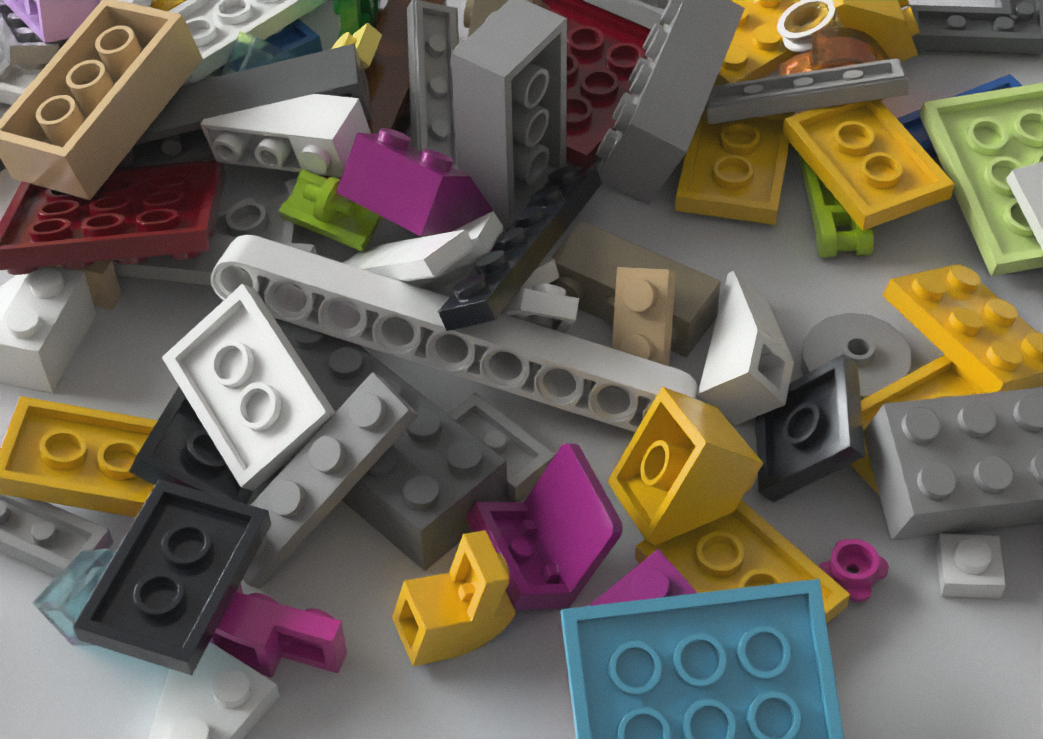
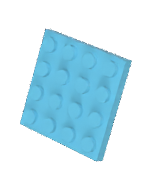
(704, 666)

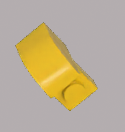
(456, 609)

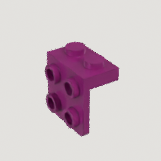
(554, 535)

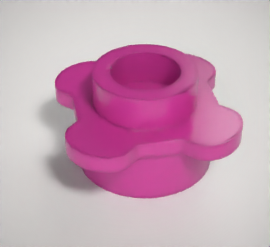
(858, 556)

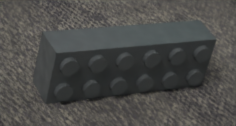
(427, 476)

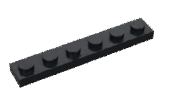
(520, 248)

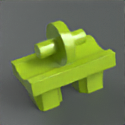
(324, 211)

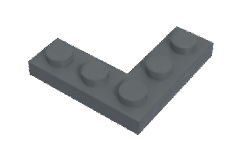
(1007, 28)

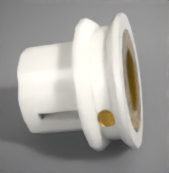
(803, 19)

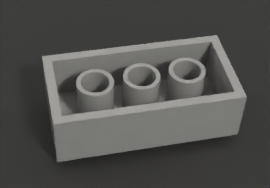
(667, 95)
(511, 104)
(959, 462)

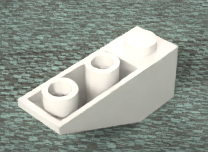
(290, 134)
(747, 356)

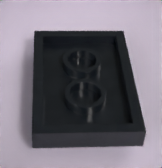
(173, 576)

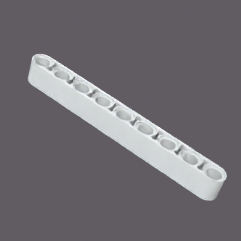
(424, 340)

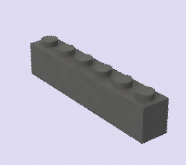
(177, 130)

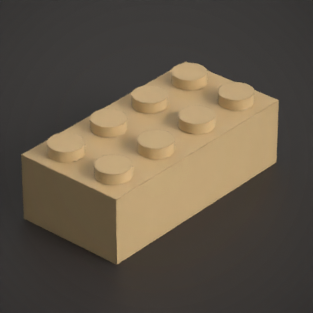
(97, 97)

